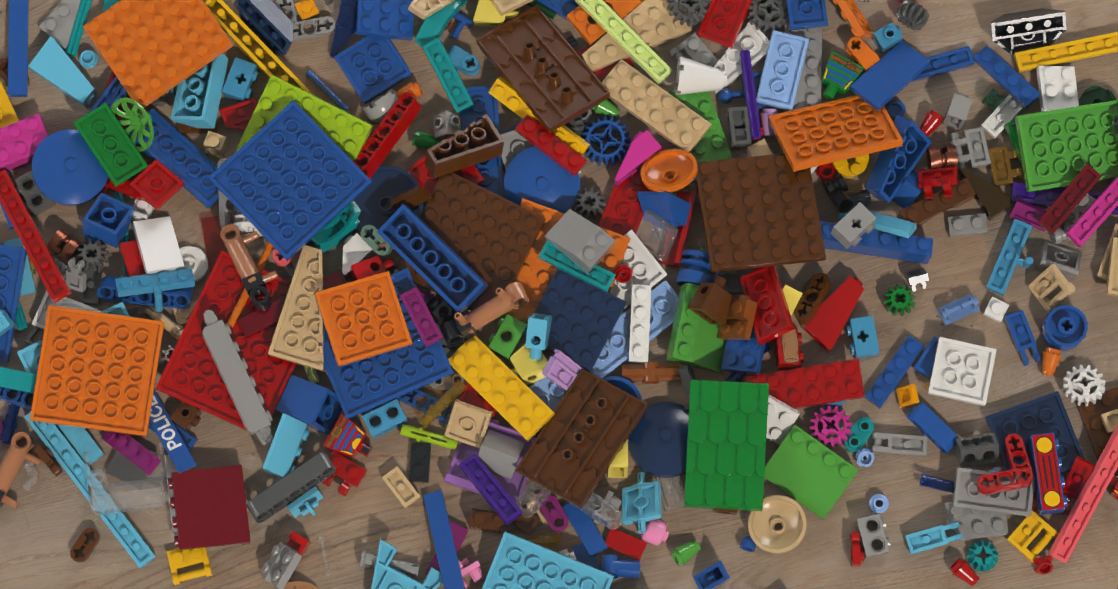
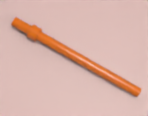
(244, 296)

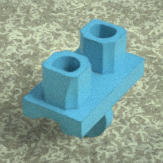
(306, 503)

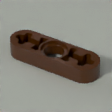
(812, 289)

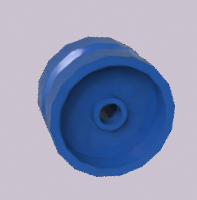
(1072, 320)

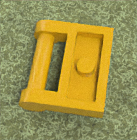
(1027, 531)
(187, 558)

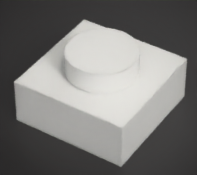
(996, 309)

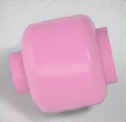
(655, 532)

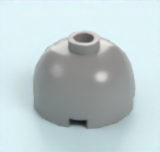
(380, 106)

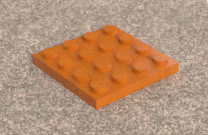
(363, 318)

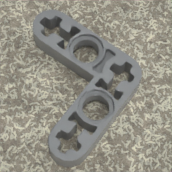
(296, 37)

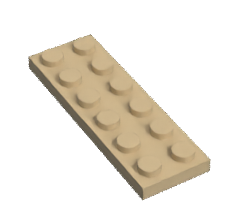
(655, 107)

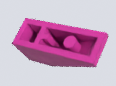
(640, 150)

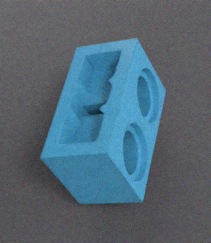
(387, 423)

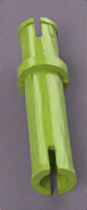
(406, 430)

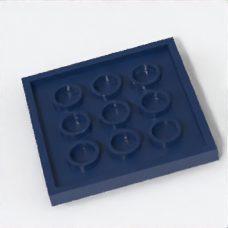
(580, 317)
(1036, 417)

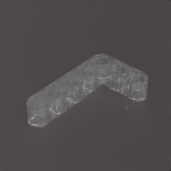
(600, 515)

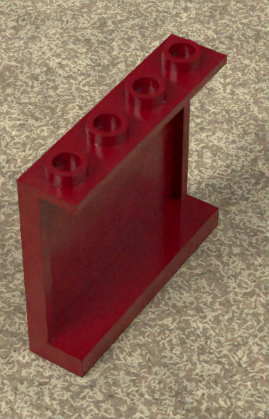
(209, 507)

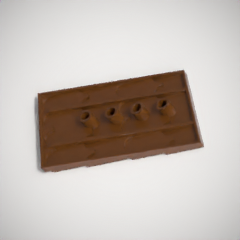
(543, 68)
(582, 438)

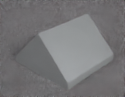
(1066, 259)
(500, 453)

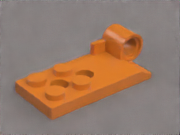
(593, 32)

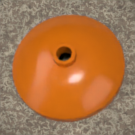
(669, 170)

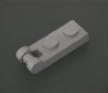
(900, 444)

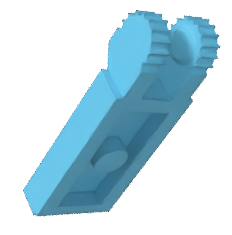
(931, 538)

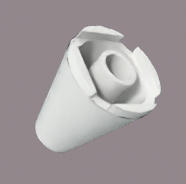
(697, 77)

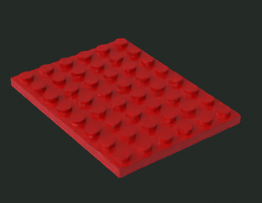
(191, 369)

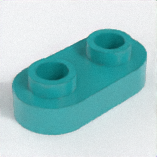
(859, 434)

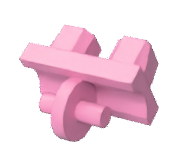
(473, 569)

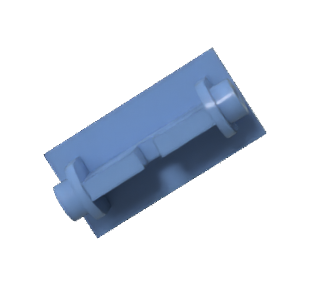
(959, 309)

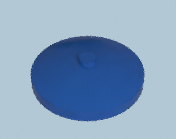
(67, 169)
(540, 180)

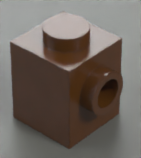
(186, 416)

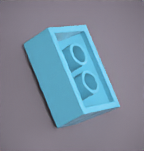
(286, 446)

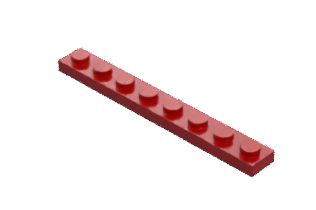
(32, 239)

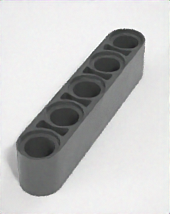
(291, 487)

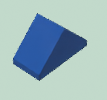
(908, 191)
(712, 576)

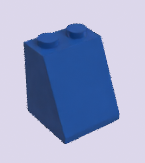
(310, 404)

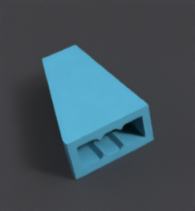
(59, 71)

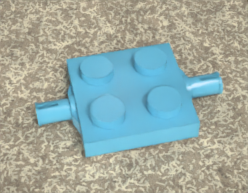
(641, 503)

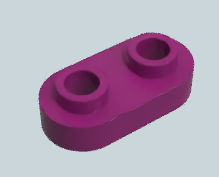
(554, 513)

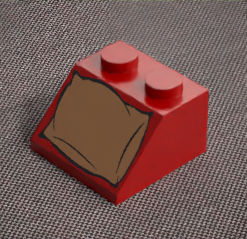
(787, 350)

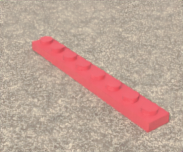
(1087, 501)

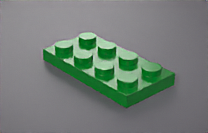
(110, 145)

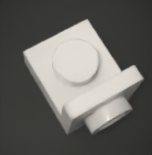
(142, 211)

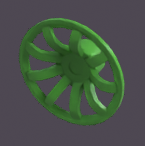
(136, 120)

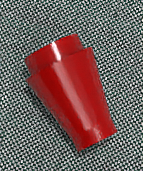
(931, 122)
(963, 571)

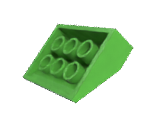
(693, 338)
(809, 472)

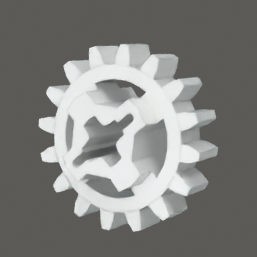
(1076, 388)

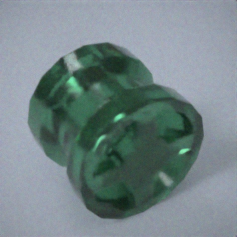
(993, 100)

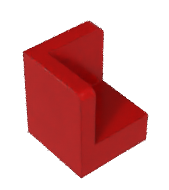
(298, 543)

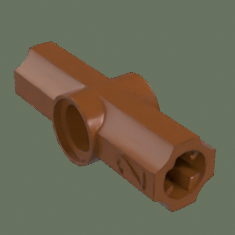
(651, 372)

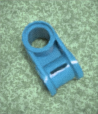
(462, 59)

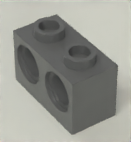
(739, 128)
(31, 194)
(977, 450)

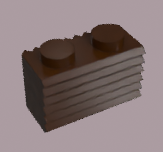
(487, 521)

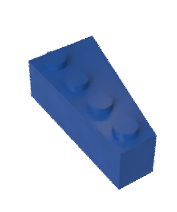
(897, 163)

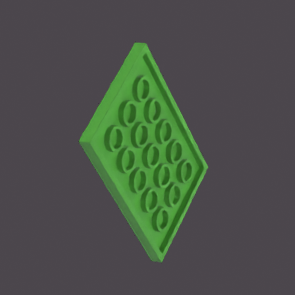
(1062, 141)

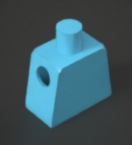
(539, 326)

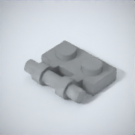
(976, 147)

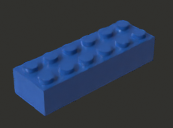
(432, 258)

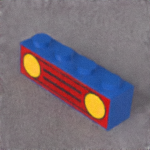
(1046, 471)

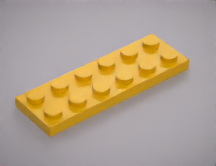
(501, 387)

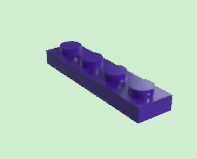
(490, 489)

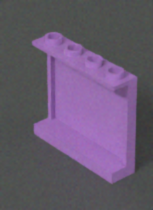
(513, 487)

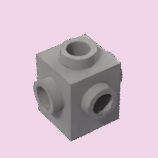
(446, 124)

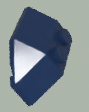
(267, 23)

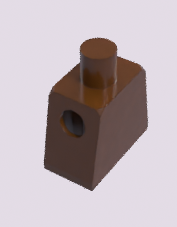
(712, 302)

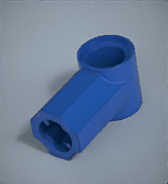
(620, 567)

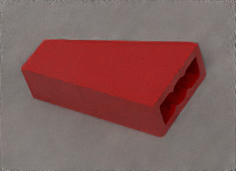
(834, 313)

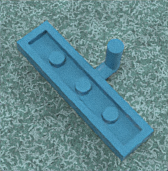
(1009, 257)
(155, 284)

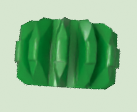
(900, 306)

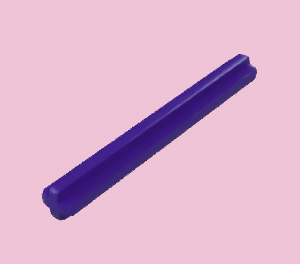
(750, 94)

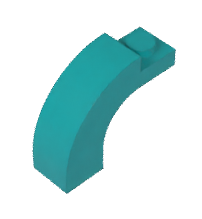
(436, 23)
(337, 229)

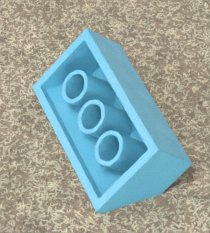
(200, 95)

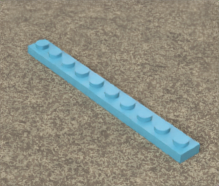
(76, 470)

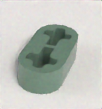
(373, 242)

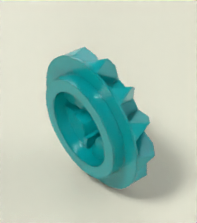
(976, 562)

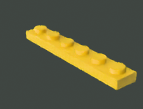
(1067, 52)
(507, 95)

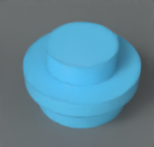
(88, 59)

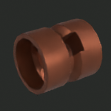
(942, 157)
(65, 246)

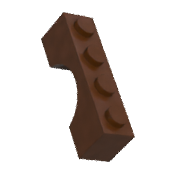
(928, 208)

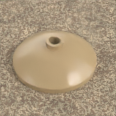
(775, 511)

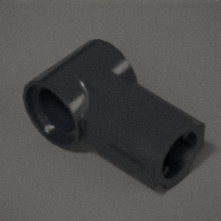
(847, 200)

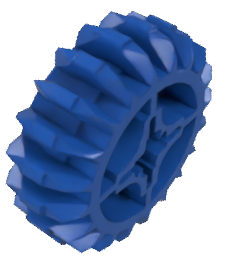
(609, 125)

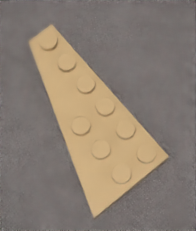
(300, 325)

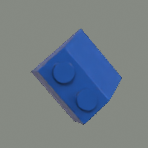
(666, 206)
(108, 220)

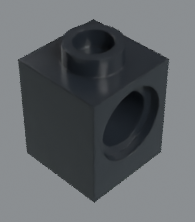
(445, 314)

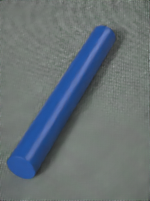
(327, 91)

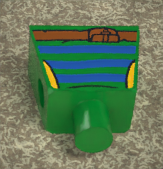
(839, 75)

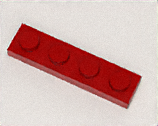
(550, 145)

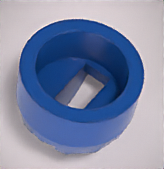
(748, 544)

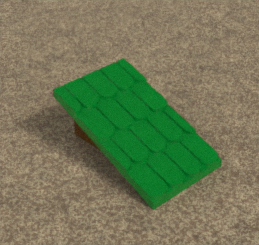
(726, 445)

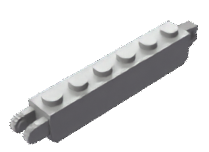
(236, 379)

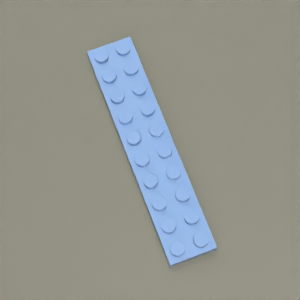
(616, 349)

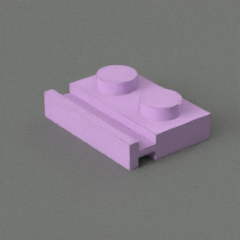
(561, 370)

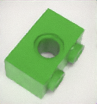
(507, 348)

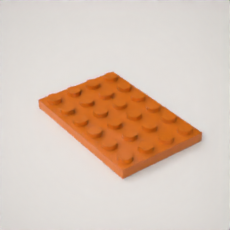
(833, 132)

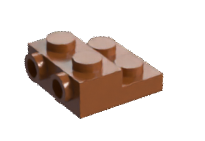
(739, 319)

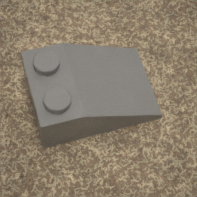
(580, 240)

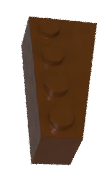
(465, 148)

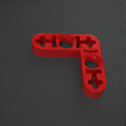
(1016, 470)

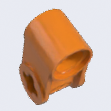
(863, 55)

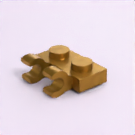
(1001, 168)

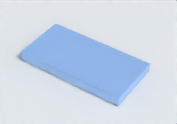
(782, 70)

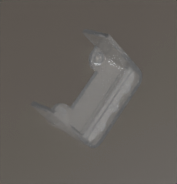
(127, 495)

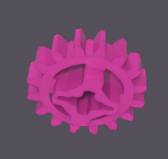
(836, 420)

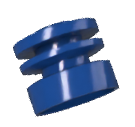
(697, 269)

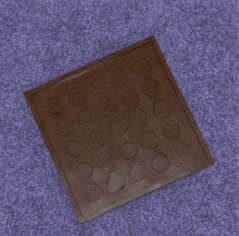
(758, 213)
(482, 229)

